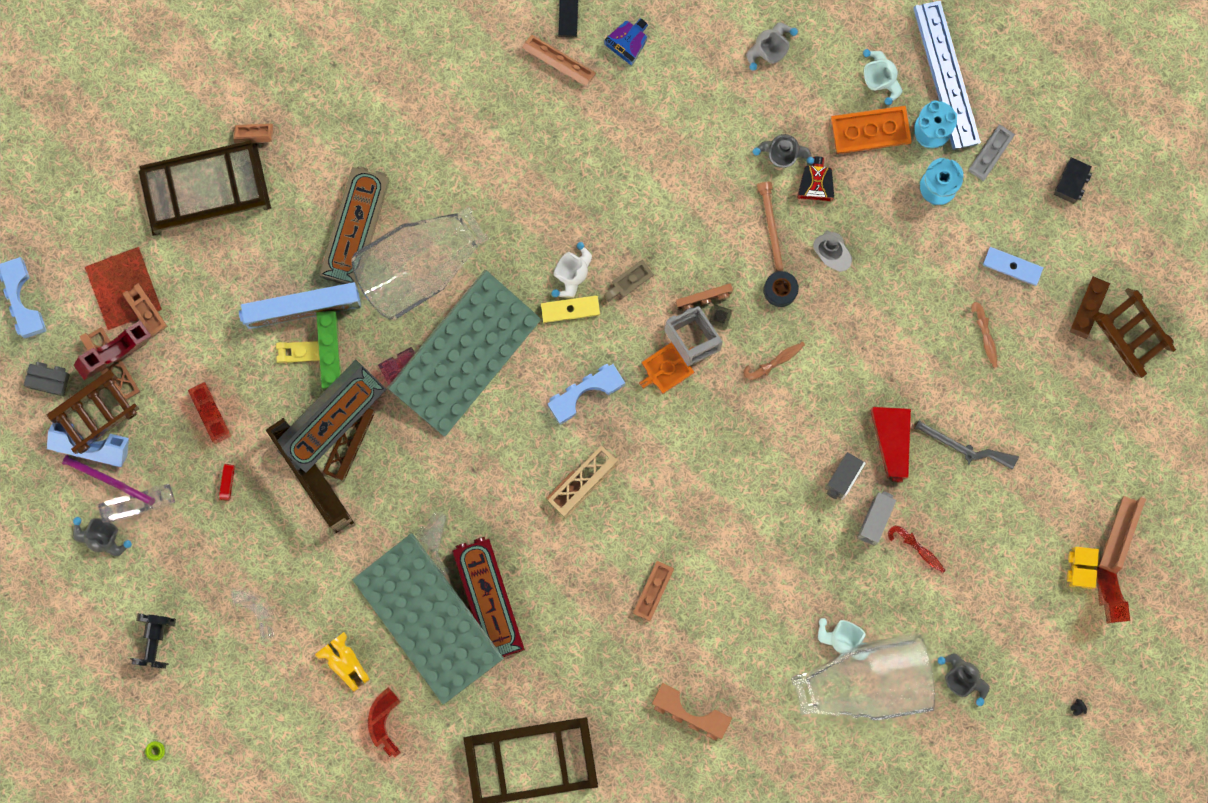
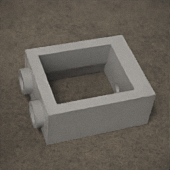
(701, 351)
(876, 518)

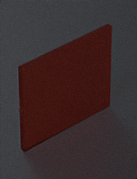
(114, 277)

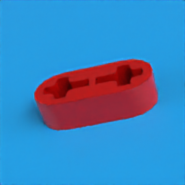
(227, 482)

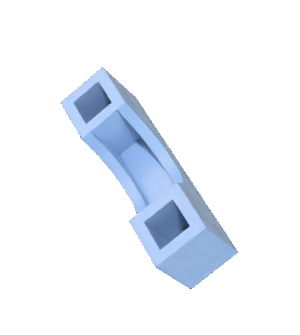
(14, 276)
(605, 380)
(109, 451)

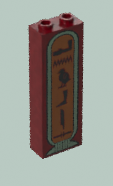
(488, 595)

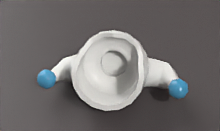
(572, 271)

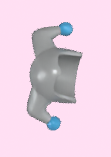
(771, 45)

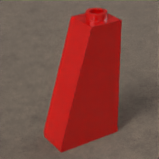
(893, 437)

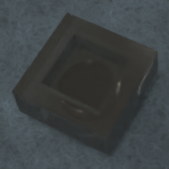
(720, 316)

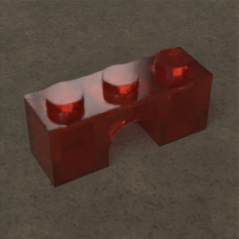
(209, 413)

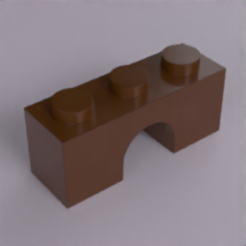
(1089, 307)

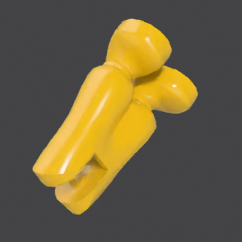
(345, 664)

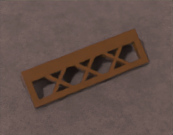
(353, 448)

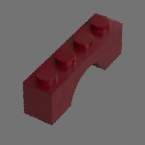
(123, 345)

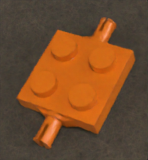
(666, 369)

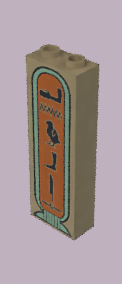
(354, 223)

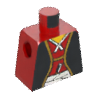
(816, 182)

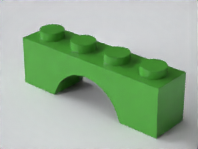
(328, 347)

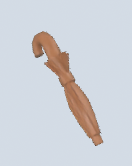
(983, 322)
(765, 369)

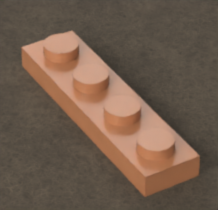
(558, 60)

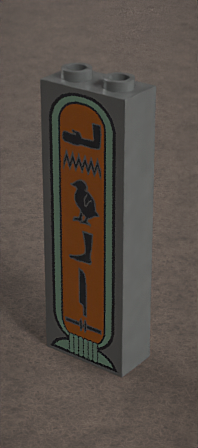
(330, 416)

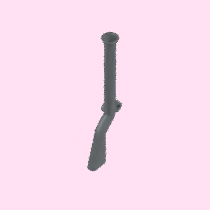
(1006, 459)

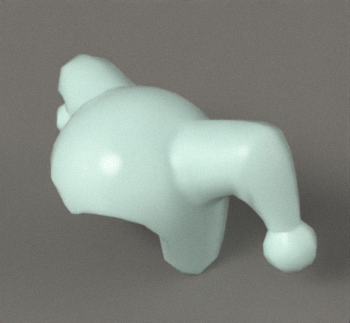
(844, 637)

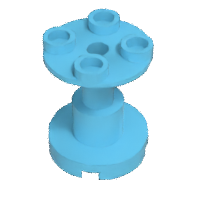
(935, 124)
(941, 181)

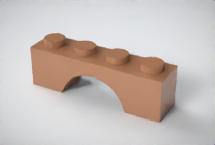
(668, 700)

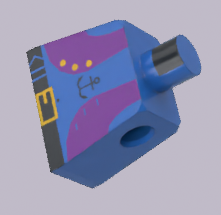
(628, 40)

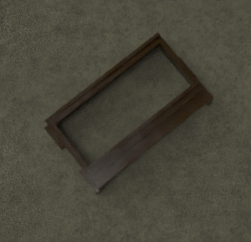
(315, 485)

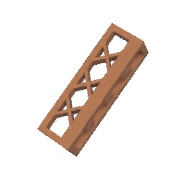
(87, 341)
(1121, 534)

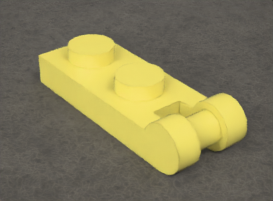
(299, 352)

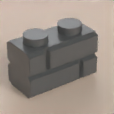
(47, 379)

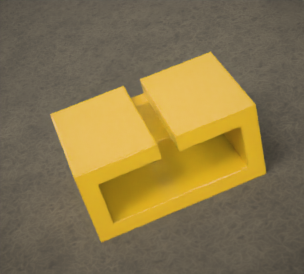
(1082, 567)

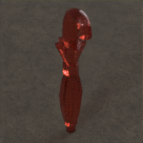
(910, 539)

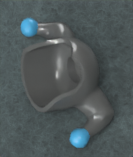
(784, 151)
(99, 536)
(964, 678)

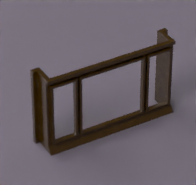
(497, 736)

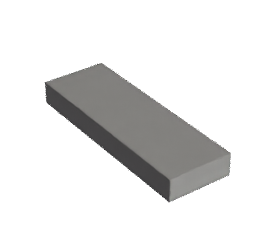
(991, 152)

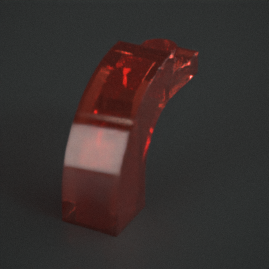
(377, 721)

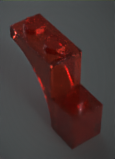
(1111, 597)

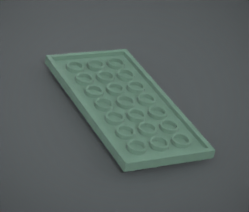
(464, 353)
(427, 619)

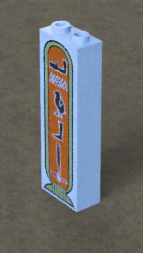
(299, 305)

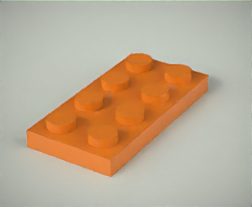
(871, 129)

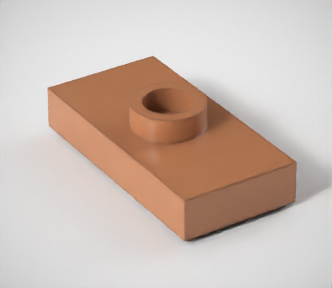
(253, 132)

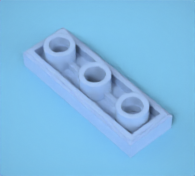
(1024, 270)

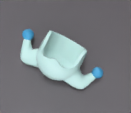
(882, 75)

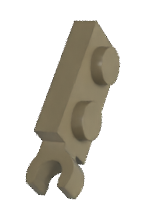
(629, 280)

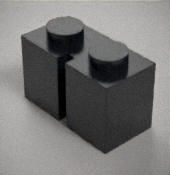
(1073, 180)

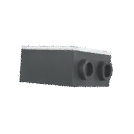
(844, 476)

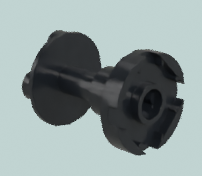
(153, 633)

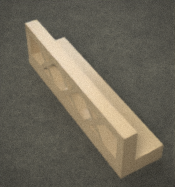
(586, 489)

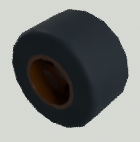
(784, 283)

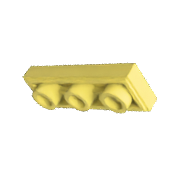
(558, 311)

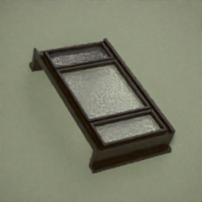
(203, 186)

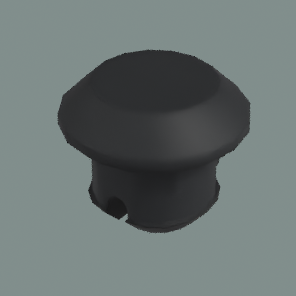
(1080, 707)

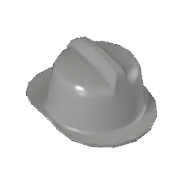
(833, 251)

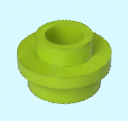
(148, 751)

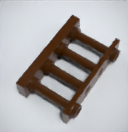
(1116, 336)
(91, 392)

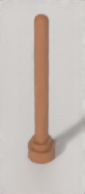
(765, 190)

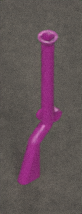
(109, 480)

